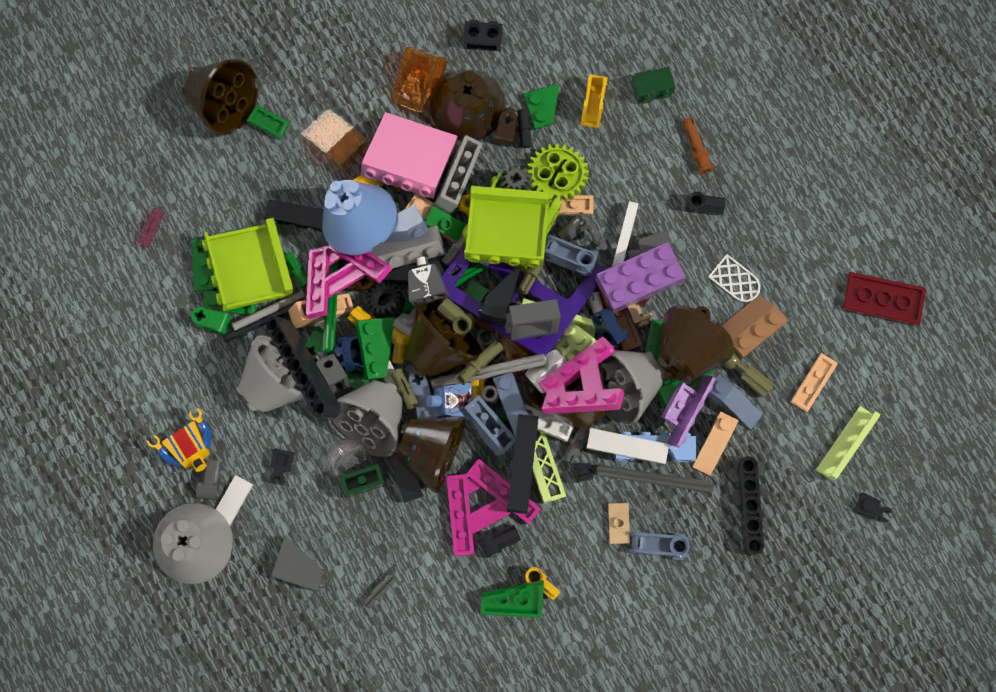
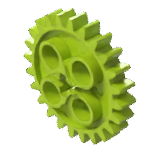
(573, 180)

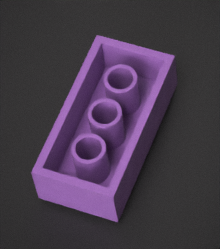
(640, 277)

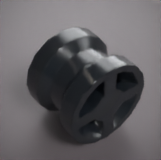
(582, 472)

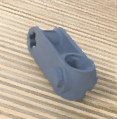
(569, 255)
(421, 392)
(659, 544)

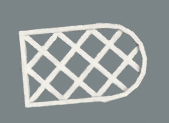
(727, 257)

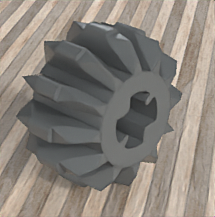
(521, 176)

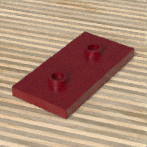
(884, 298)

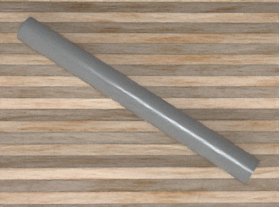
(268, 310)

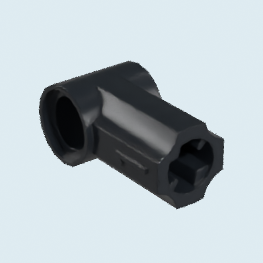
(707, 204)
(495, 542)

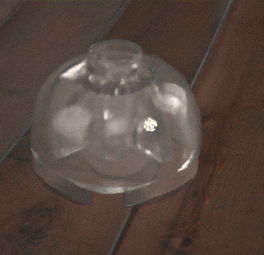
(344, 456)

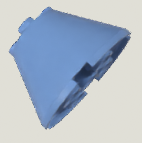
(357, 216)

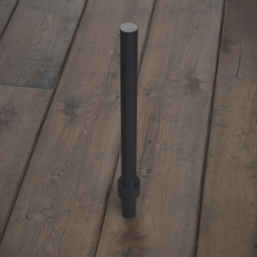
(242, 332)

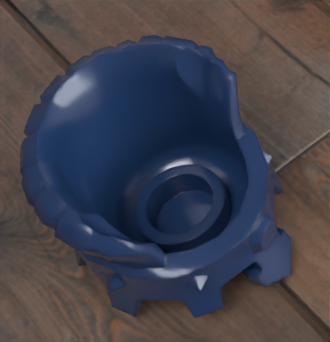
(349, 353)

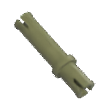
(473, 367)

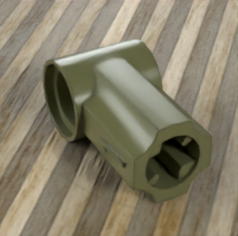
(454, 315)

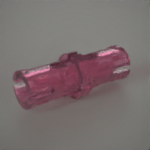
(151, 228)

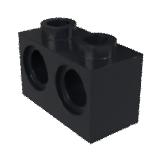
(482, 41)

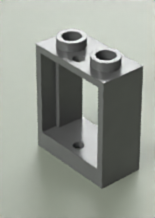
(533, 319)

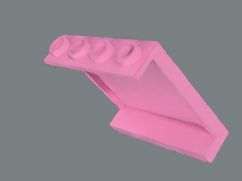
(408, 155)

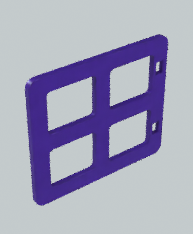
(568, 307)

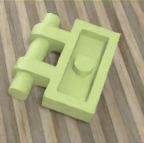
(576, 338)

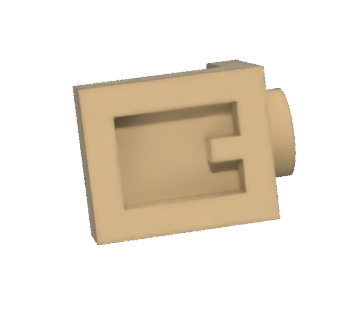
(635, 313)

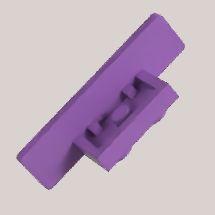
(684, 408)

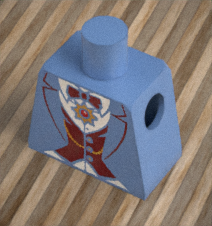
(451, 400)

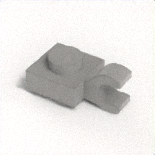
(405, 322)

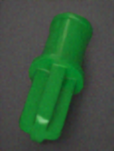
(296, 269)

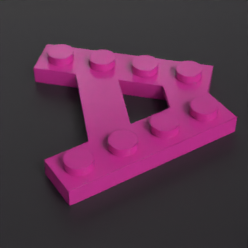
(322, 286)
(584, 366)
(466, 524)

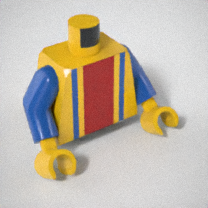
(187, 445)

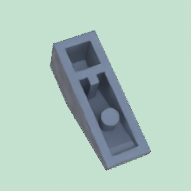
(408, 225)
(511, 398)
(734, 402)
(489, 426)

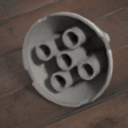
(638, 377)
(266, 379)
(371, 417)
(193, 543)

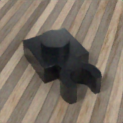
(281, 462)
(870, 507)

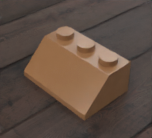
(754, 325)

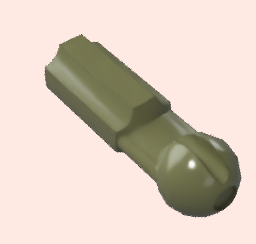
(750, 376)

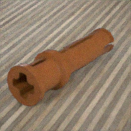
(699, 154)

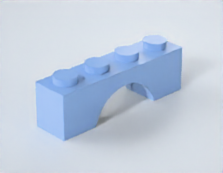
(684, 453)

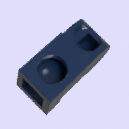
(607, 327)

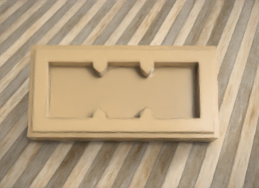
(618, 523)

